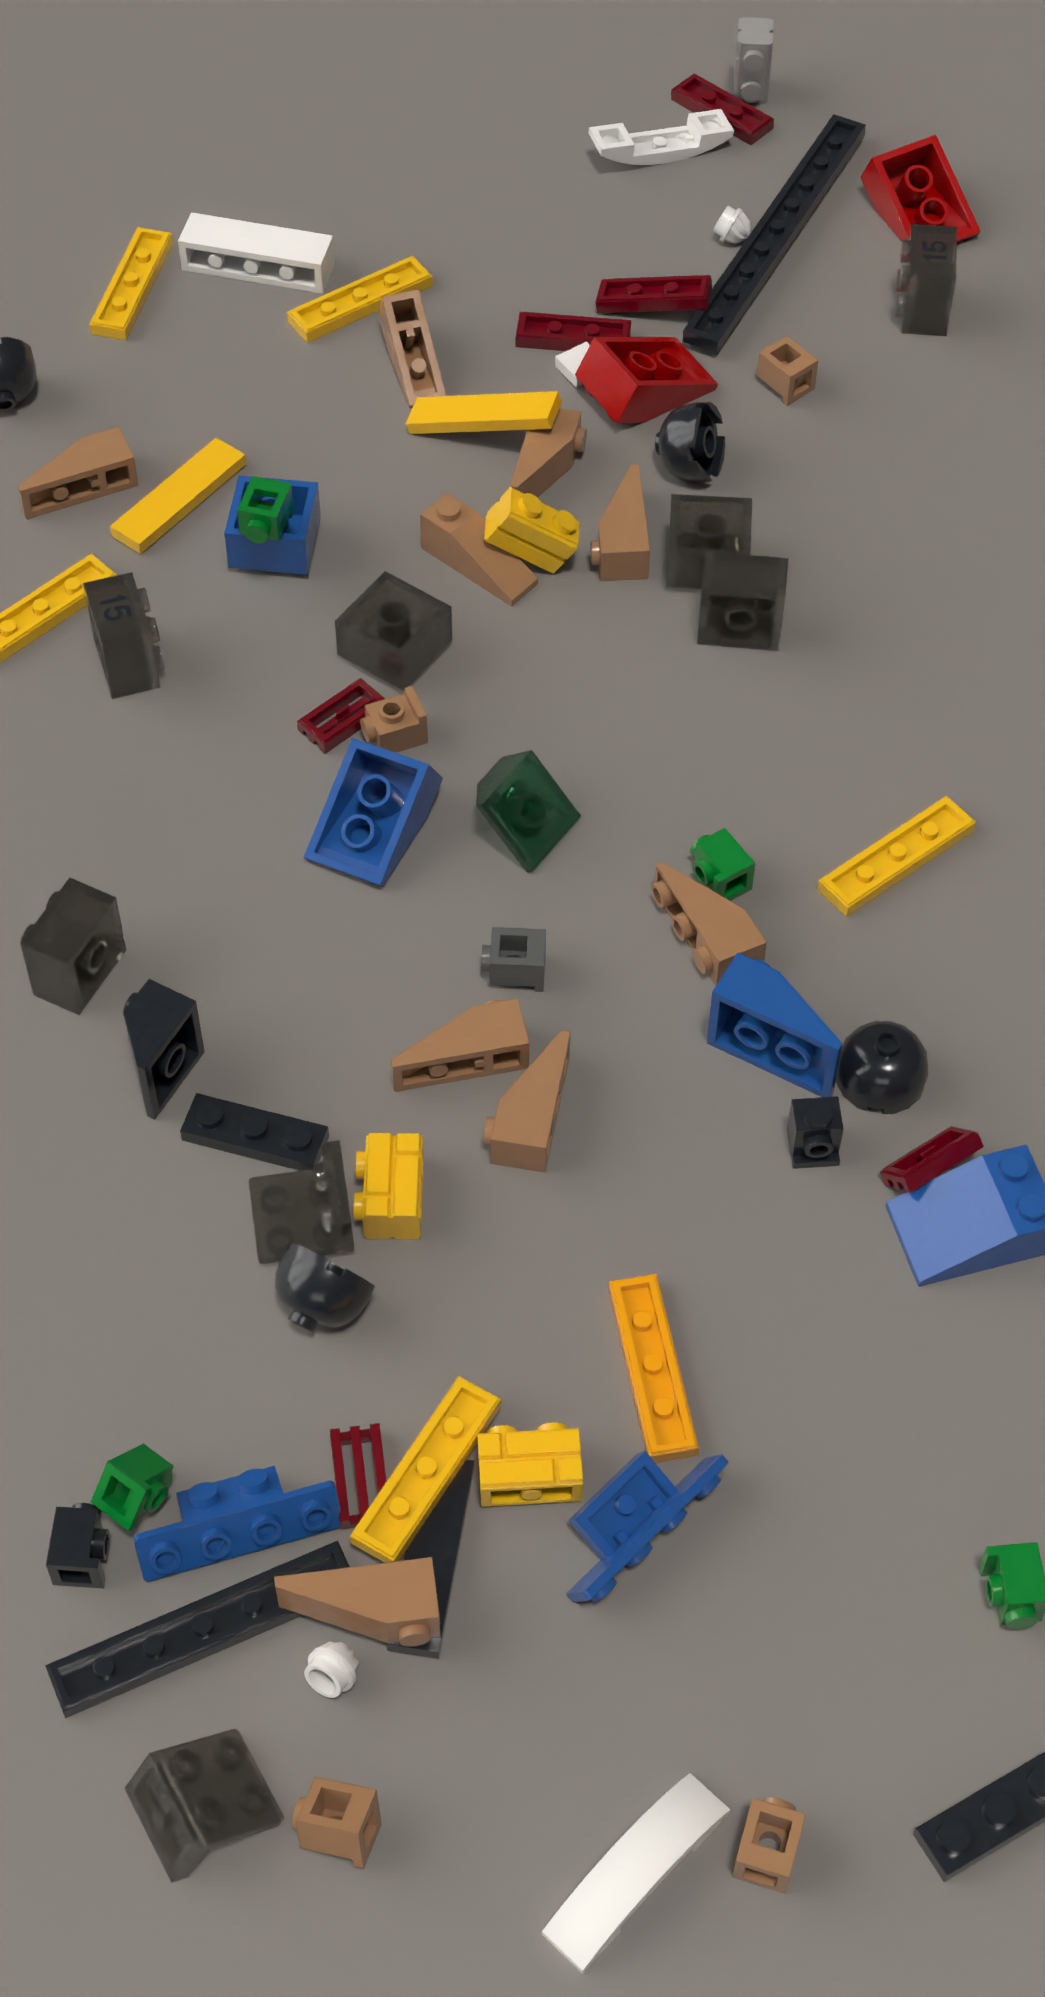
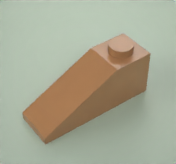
(410, 345)
(549, 453)
(82, 472)
(622, 533)
(456, 538)
(472, 1045)
(529, 1111)
(375, 1600)

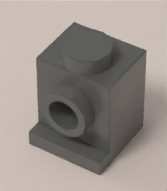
(515, 957)

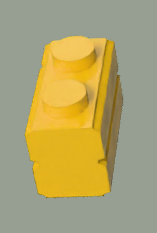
(532, 530)
(391, 1187)
(530, 1465)

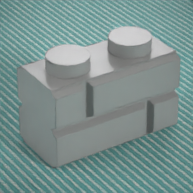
(753, 59)

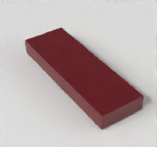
(701, 95)
(654, 294)
(565, 331)

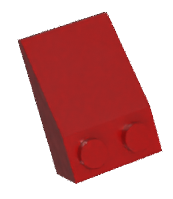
(918, 188)
(642, 376)

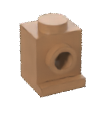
(788, 369)
(396, 722)
(338, 1819)
(761, 1865)

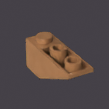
(707, 921)

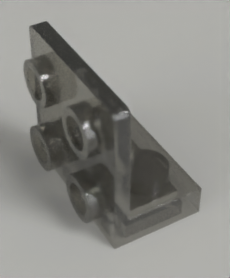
(303, 1209)
(201, 1799)

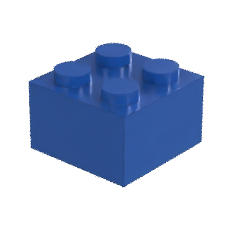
(296, 543)

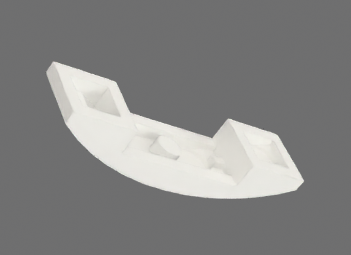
(661, 146)
(633, 1870)

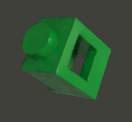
(265, 519)
(723, 864)
(133, 1485)
(1015, 1583)

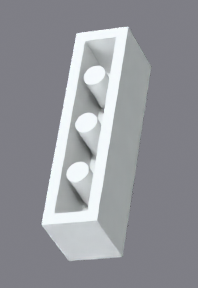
(256, 252)

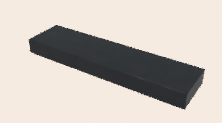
(441, 1540)

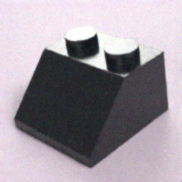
(163, 1041)

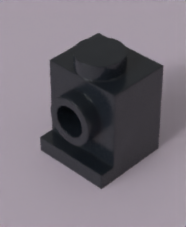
(815, 1132)
(77, 1547)

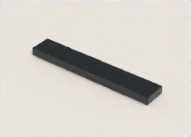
(181, 1636)

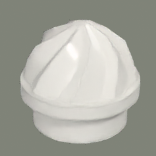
(732, 226)
(331, 1669)

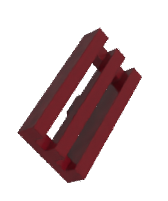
(346, 720)
(931, 1159)
(355, 1438)

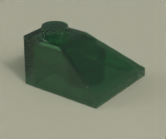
(525, 807)

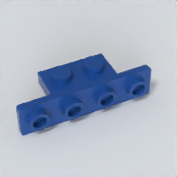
(630, 1513)
(235, 1520)

